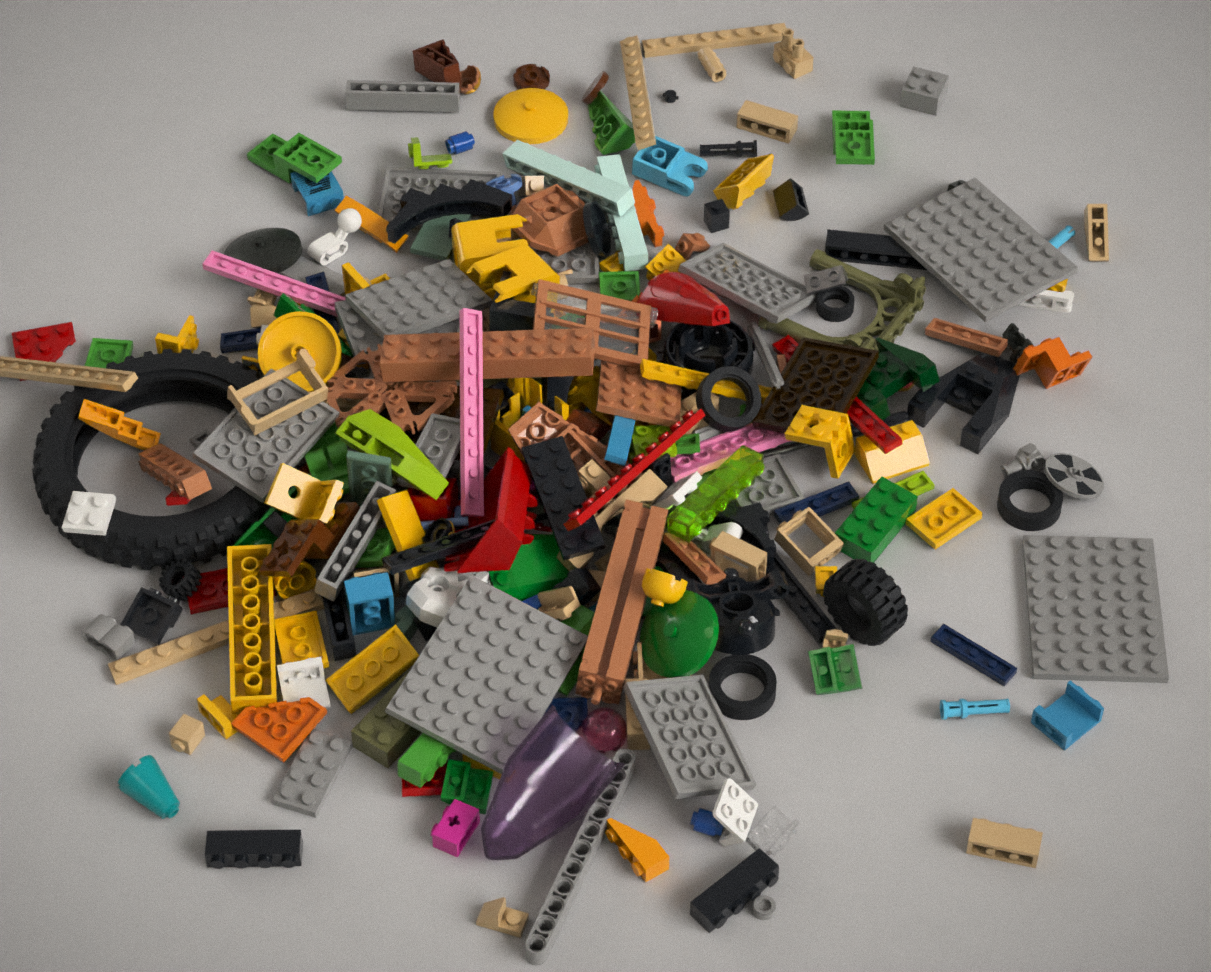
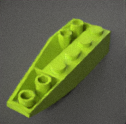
(376, 435)

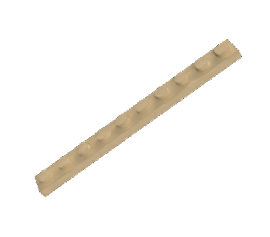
(637, 93)
(67, 374)
(201, 641)

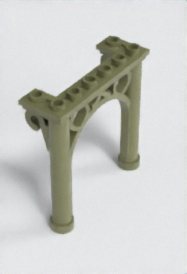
(901, 293)

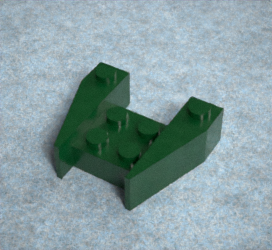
(893, 371)

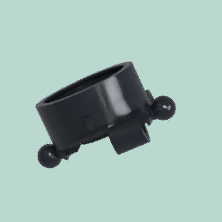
(744, 609)

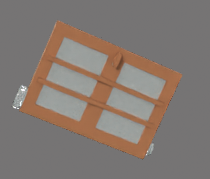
(617, 324)

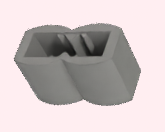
(109, 636)

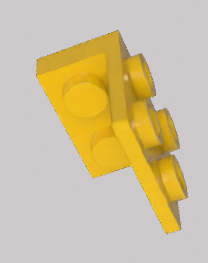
(186, 338)

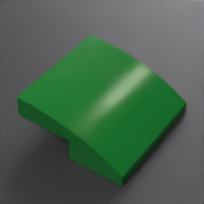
(835, 669)
(467, 785)

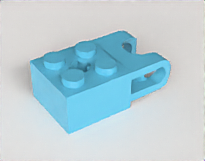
(669, 166)

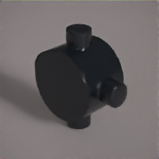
(670, 96)

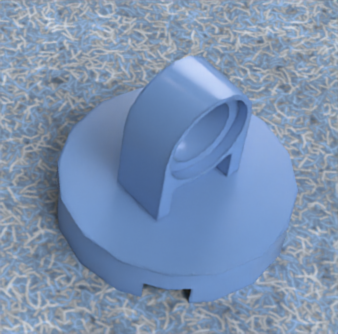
(507, 185)

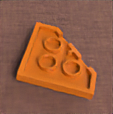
(280, 725)

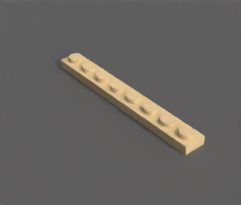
(714, 40)

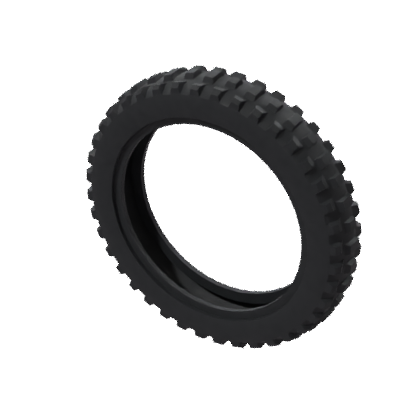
(133, 537)

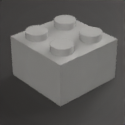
(924, 91)

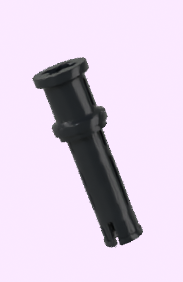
(739, 152)

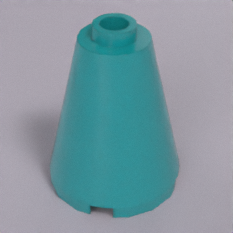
(150, 787)

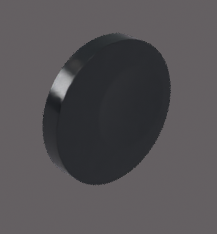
(597, 229)

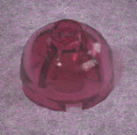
(604, 729)

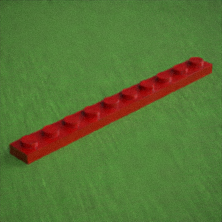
(858, 413)
(630, 471)

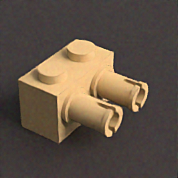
(792, 55)
(592, 478)

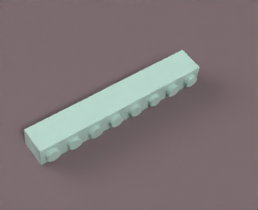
(586, 184)
(626, 228)

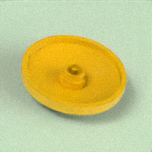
(530, 115)
(296, 332)

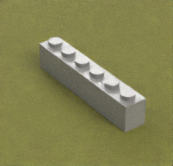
(402, 96)
(352, 544)

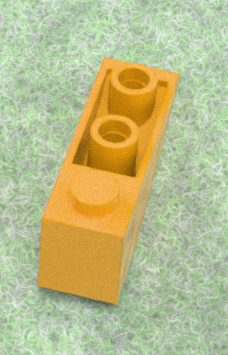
(643, 852)

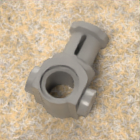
(1026, 459)

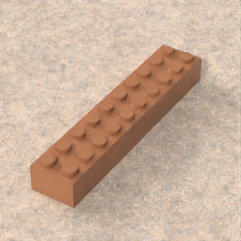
(504, 355)

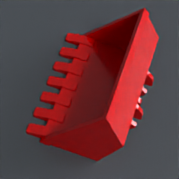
(506, 502)

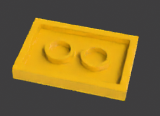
(944, 518)
(300, 638)

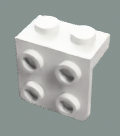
(304, 680)
(735, 812)

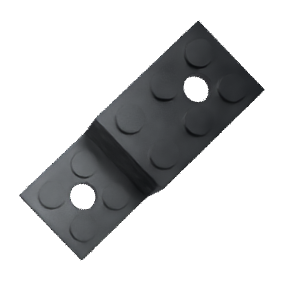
(510, 313)

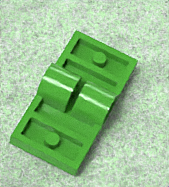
(328, 458)

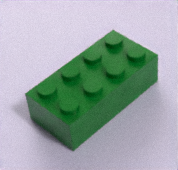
(876, 520)

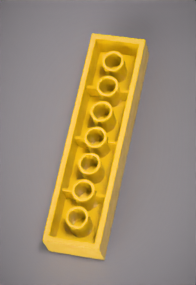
(251, 628)

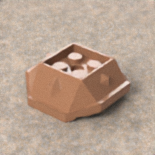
(552, 221)

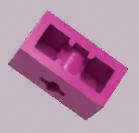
(455, 827)

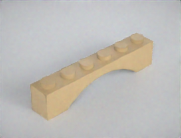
(645, 489)

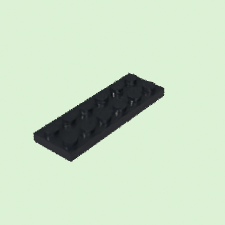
(560, 495)

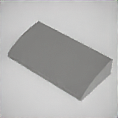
(306, 267)

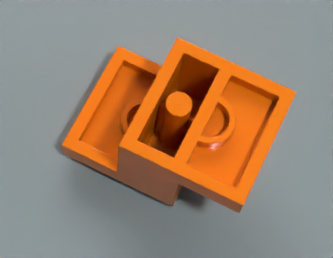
(1052, 362)

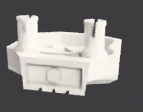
(437, 591)

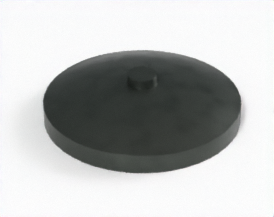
(267, 248)

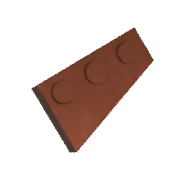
(437, 63)

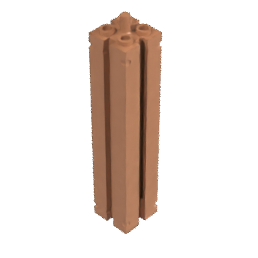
(620, 604)

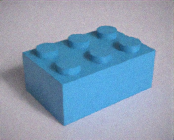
(370, 603)

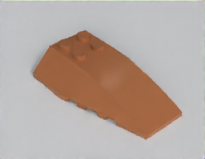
(545, 424)

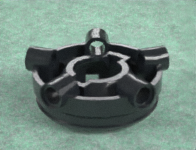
(732, 339)

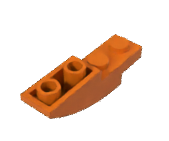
(645, 212)

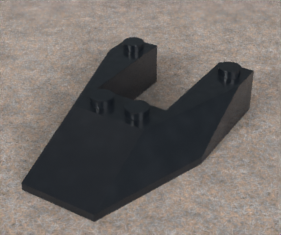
(977, 387)

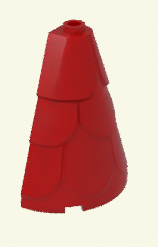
(683, 300)

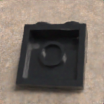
(152, 614)

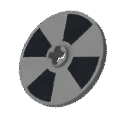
(1073, 476)

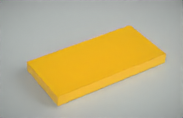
(404, 527)
(373, 669)

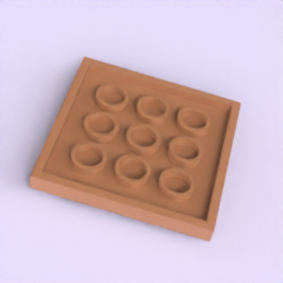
(631, 396)

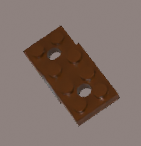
(307, 540)

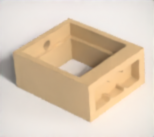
(824, 533)
(740, 551)

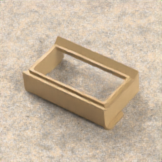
(304, 364)

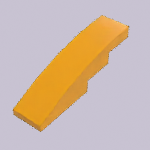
(372, 223)
(117, 426)

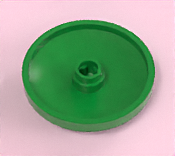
(679, 636)

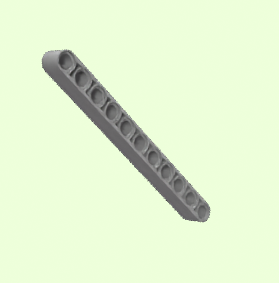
(578, 863)

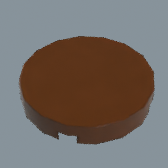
(531, 77)
(598, 84)

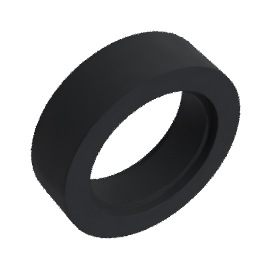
(745, 382)
(1026, 520)
(743, 664)

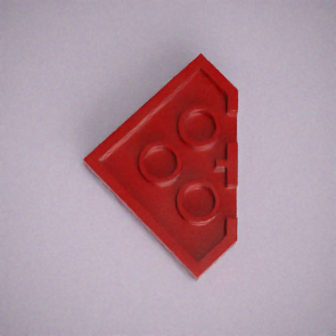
(43, 342)

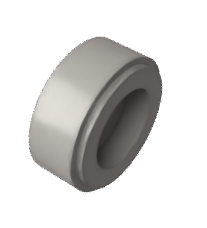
(763, 907)

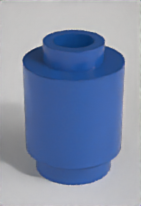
(459, 143)
(705, 823)

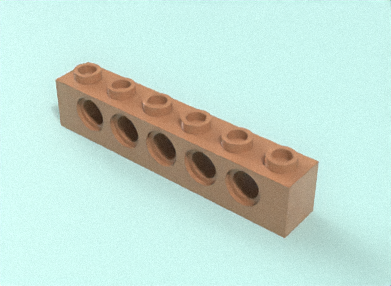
(174, 471)

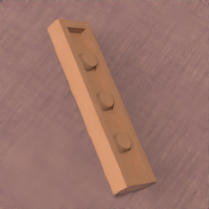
(966, 337)
(694, 559)

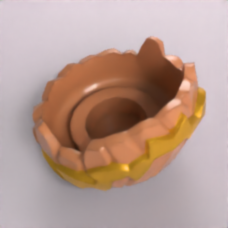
(470, 79)

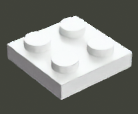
(675, 493)
(89, 513)

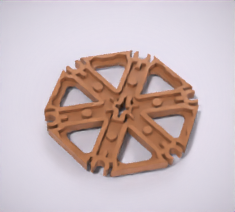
(377, 397)

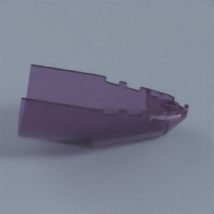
(544, 789)

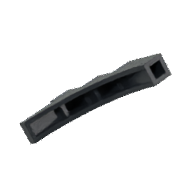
(446, 201)
(753, 522)

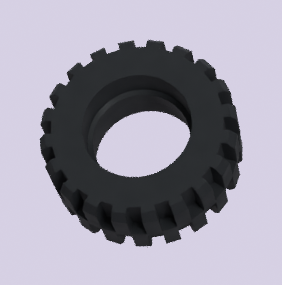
(865, 602)

